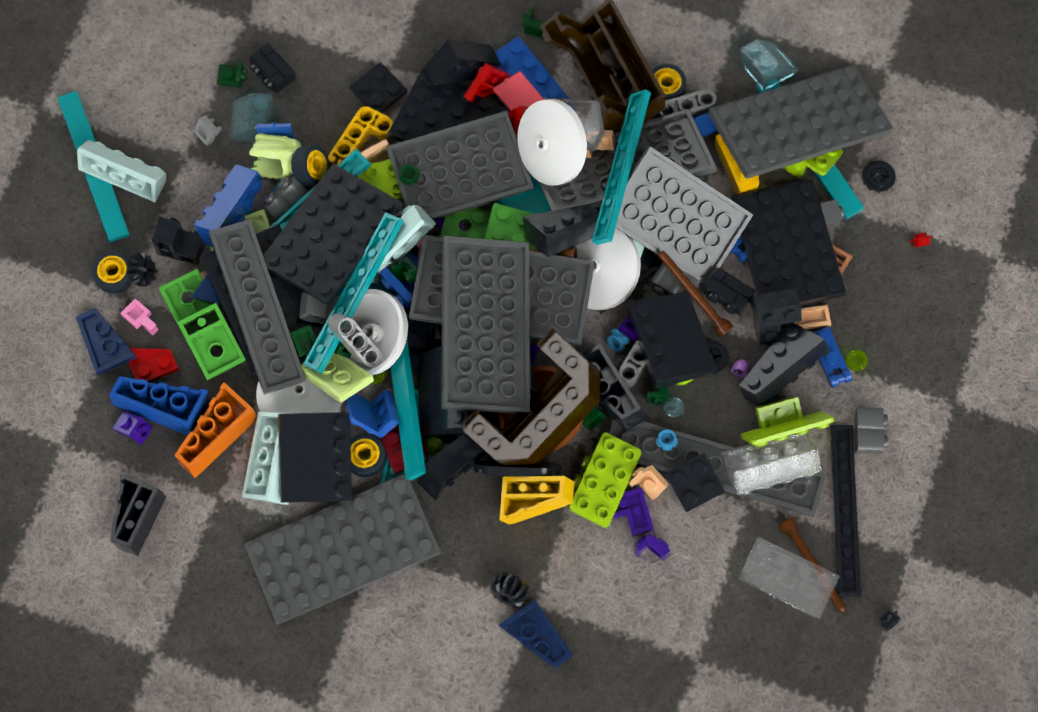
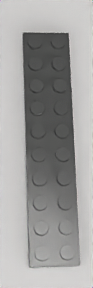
(798, 495)

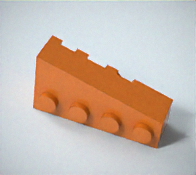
(216, 430)

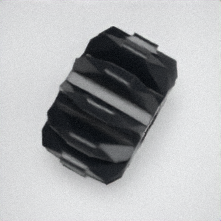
(509, 589)

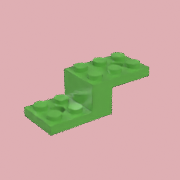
(498, 224)
(202, 326)

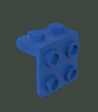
(402, 291)
(374, 416)

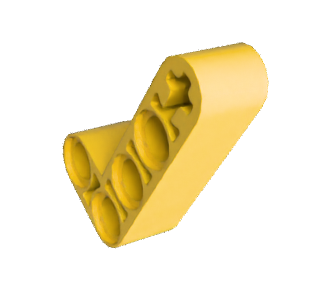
(362, 128)

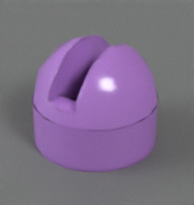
(741, 365)

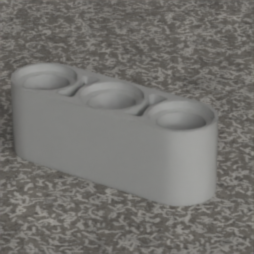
(692, 100)
(361, 346)
(632, 366)

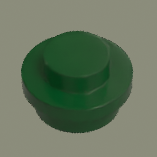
(408, 174)

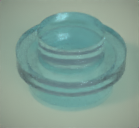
(674, 407)

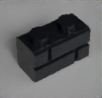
(272, 68)
(729, 292)

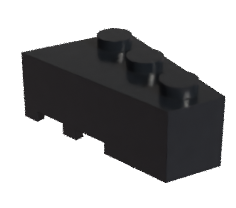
(459, 61)

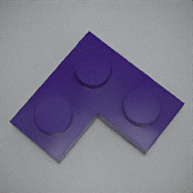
(636, 510)

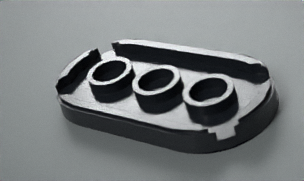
(493, 467)

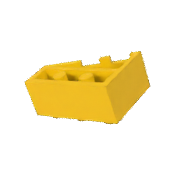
(735, 175)
(533, 495)

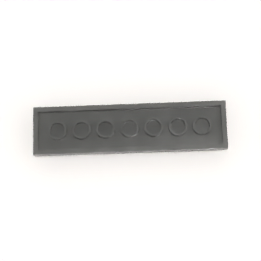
(257, 307)

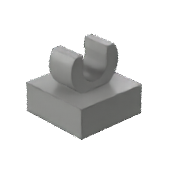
(206, 130)

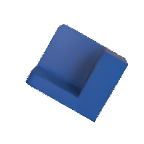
(706, 125)

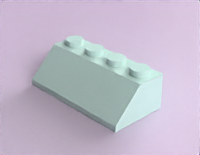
(121, 170)
(415, 226)
(262, 472)

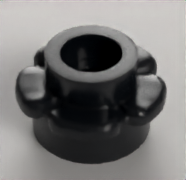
(890, 619)

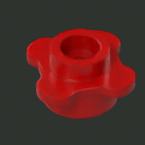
(921, 240)

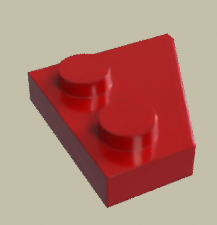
(487, 79)
(152, 364)

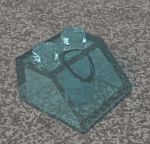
(766, 63)
(248, 112)

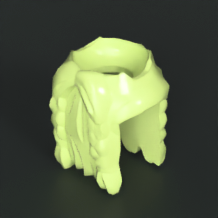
(274, 155)

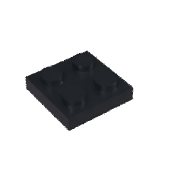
(378, 88)
(695, 482)

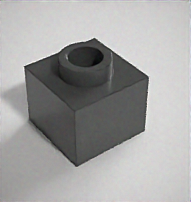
(832, 213)

